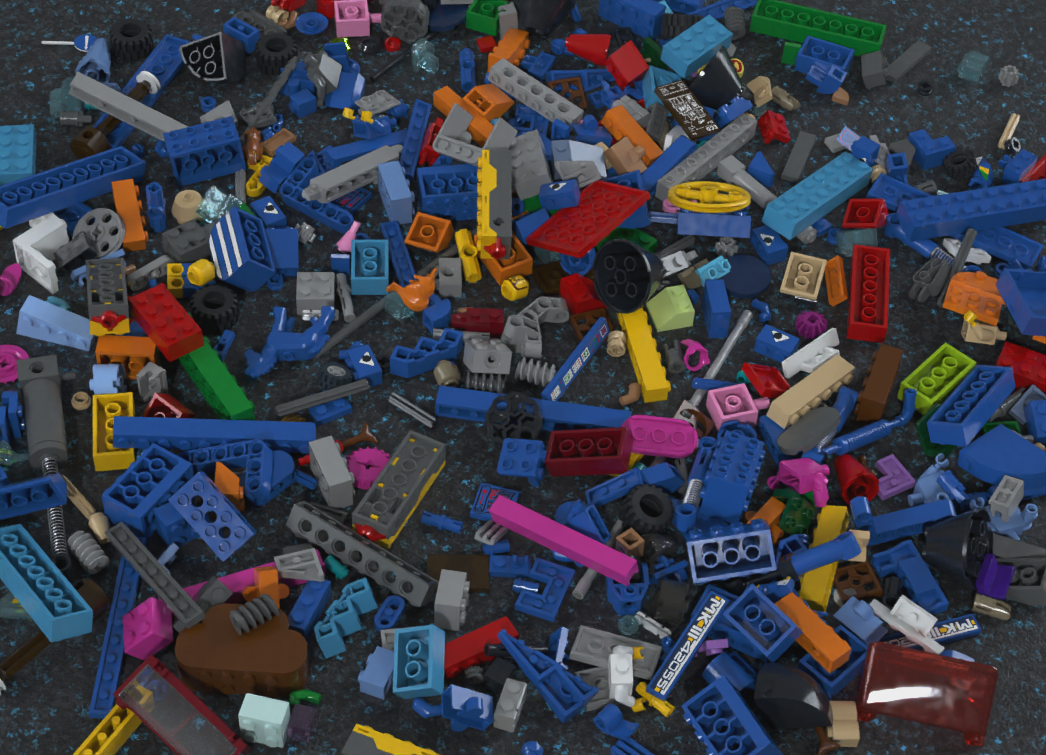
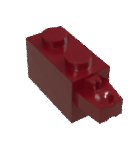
(481, 320)

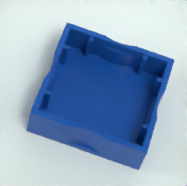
(1025, 298)

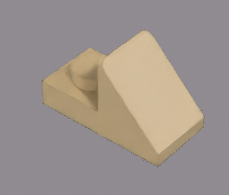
(762, 90)
(862, 538)

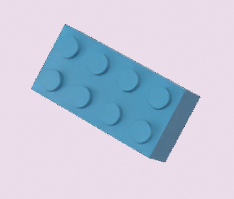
(696, 46)
(17, 152)

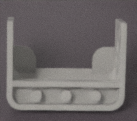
(455, 140)

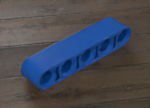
(667, 161)

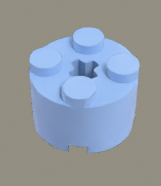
(108, 379)

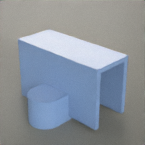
(860, 621)

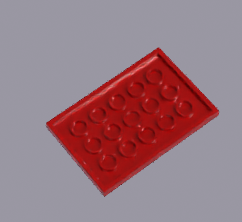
(582, 227)

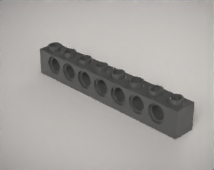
(371, 553)

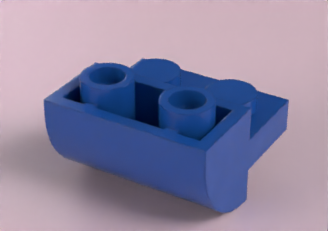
(734, 669)

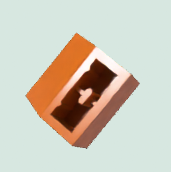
(488, 101)

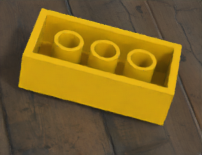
(104, 409)

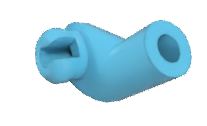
(59, 302)

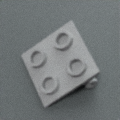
(377, 102)

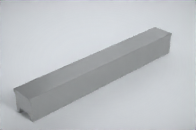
(122, 106)

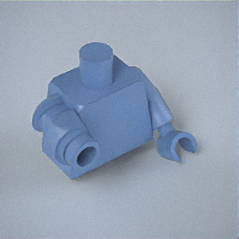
(927, 488)
(1017, 523)

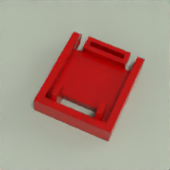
(766, 380)

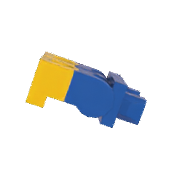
(178, 282)

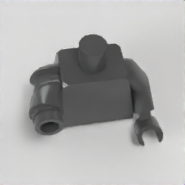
(323, 73)

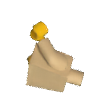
(979, 331)

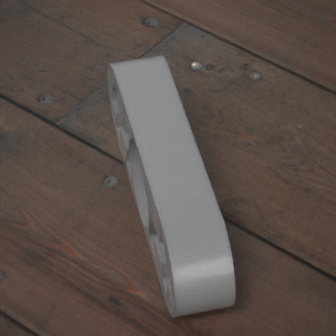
(139, 278)

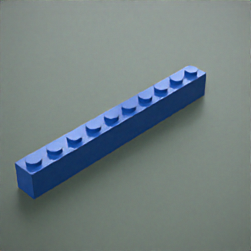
(556, 415)
(203, 433)

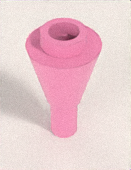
(344, 243)

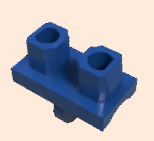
(677, 571)

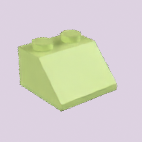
(671, 309)

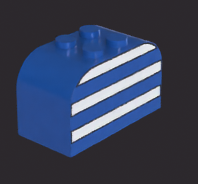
(241, 250)

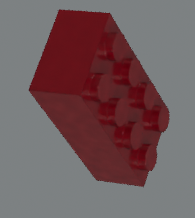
(589, 452)

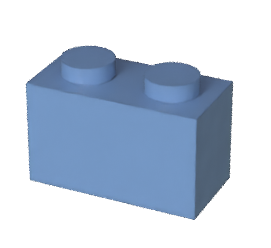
(378, 673)

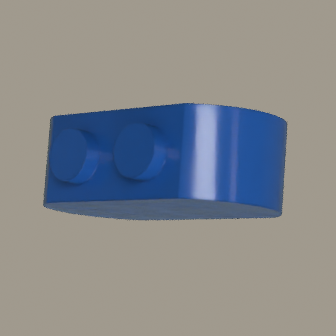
(283, 475)

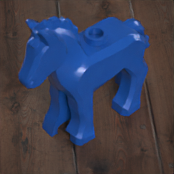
(288, 345)

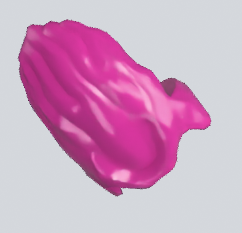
(10, 279)
(692, 347)

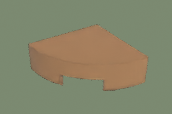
(841, 96)

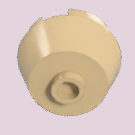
(185, 206)

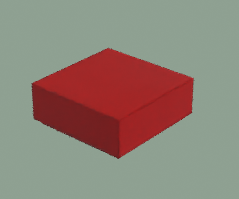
(486, 43)

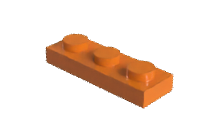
(835, 281)

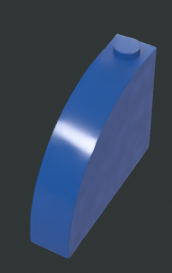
(1002, 454)

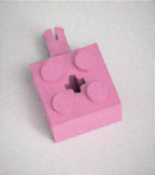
(353, 18)
(734, 404)

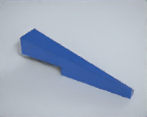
(589, 77)
(558, 687)

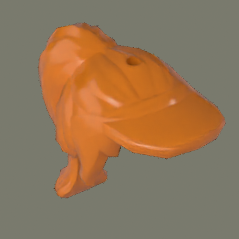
(417, 293)

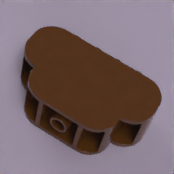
(261, 662)

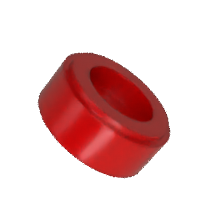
(392, 44)

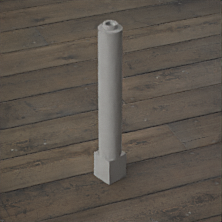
(734, 173)

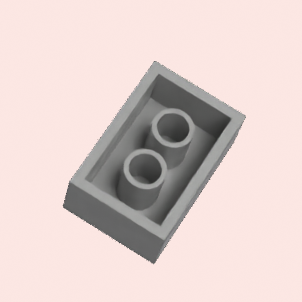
(331, 472)

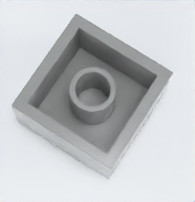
(315, 290)
(451, 600)

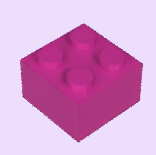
(147, 628)

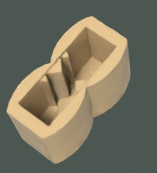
(845, 724)

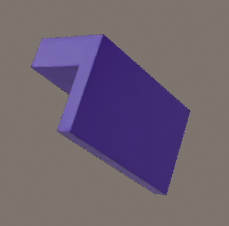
(994, 578)

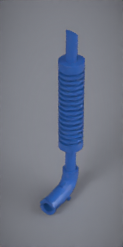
(875, 430)

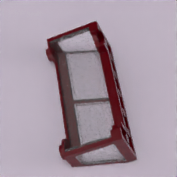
(176, 713)

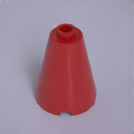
(589, 47)
(855, 479)

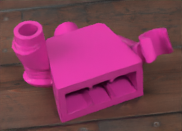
(803, 476)

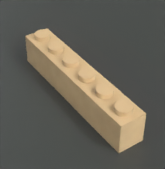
(811, 391)

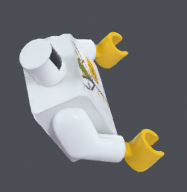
(621, 676)

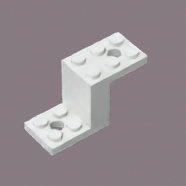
(36, 248)

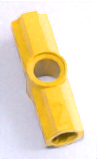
(468, 255)

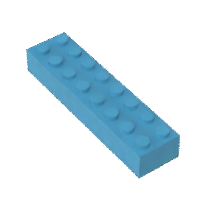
(817, 195)
(41, 587)

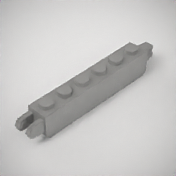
(350, 175)

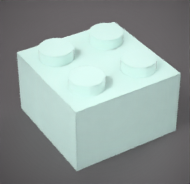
(264, 720)

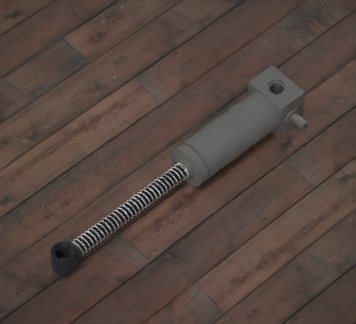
(46, 436)

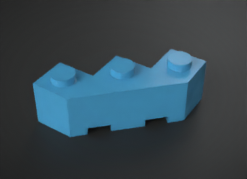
(344, 617)

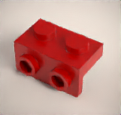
(773, 126)

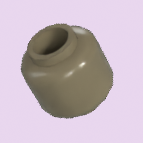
(447, 373)

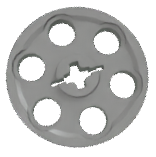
(105, 229)

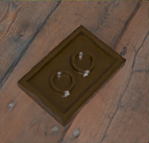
(474, 565)

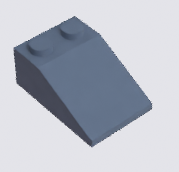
(576, 151)

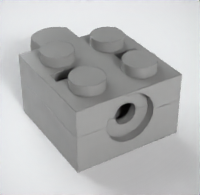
(487, 356)

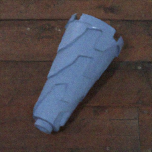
(96, 61)

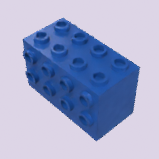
(731, 476)
(730, 551)

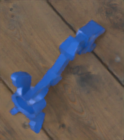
(608, 96)

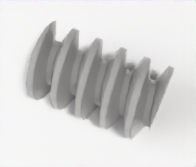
(535, 372)
(87, 552)

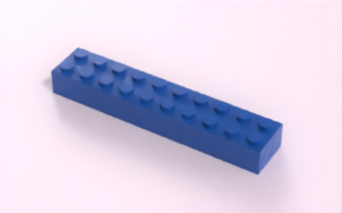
(67, 185)
(973, 209)

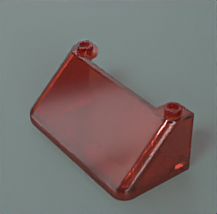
(926, 689)

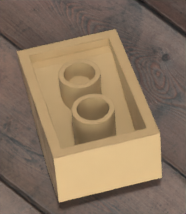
(803, 276)

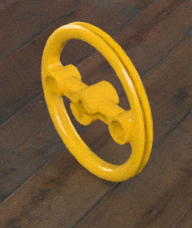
(709, 197)

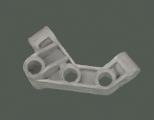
(523, 330)

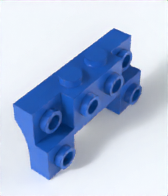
(915, 573)

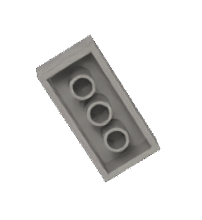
(529, 164)

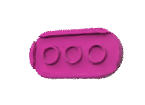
(661, 436)

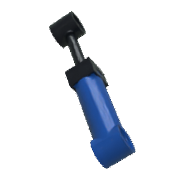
(793, 565)

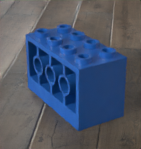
(204, 151)
(448, 191)
(145, 487)
(727, 722)

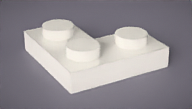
(975, 255)

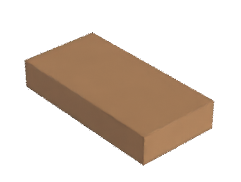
(280, 138)

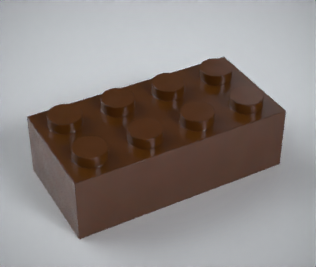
(878, 384)

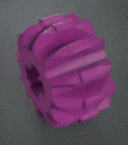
(811, 324)

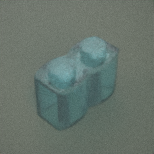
(972, 66)

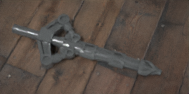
(265, 107)

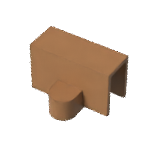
(625, 157)

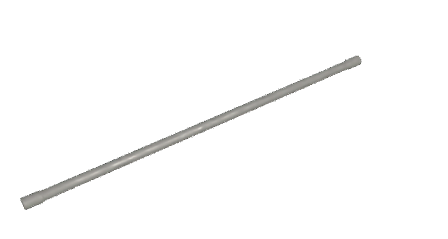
(742, 322)

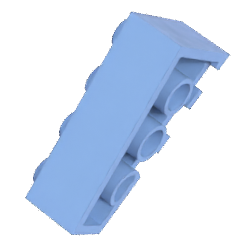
(54, 324)

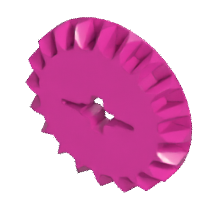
(9, 355)
(359, 461)

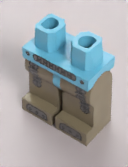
(704, 270)

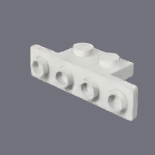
(812, 355)
(911, 621)

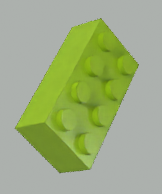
(937, 377)

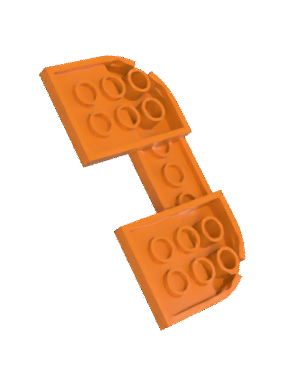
(978, 294)

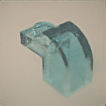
(423, 56)

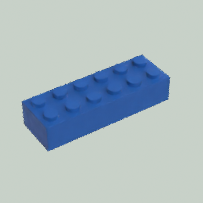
(971, 405)

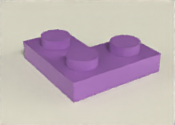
(895, 478)
(713, 647)

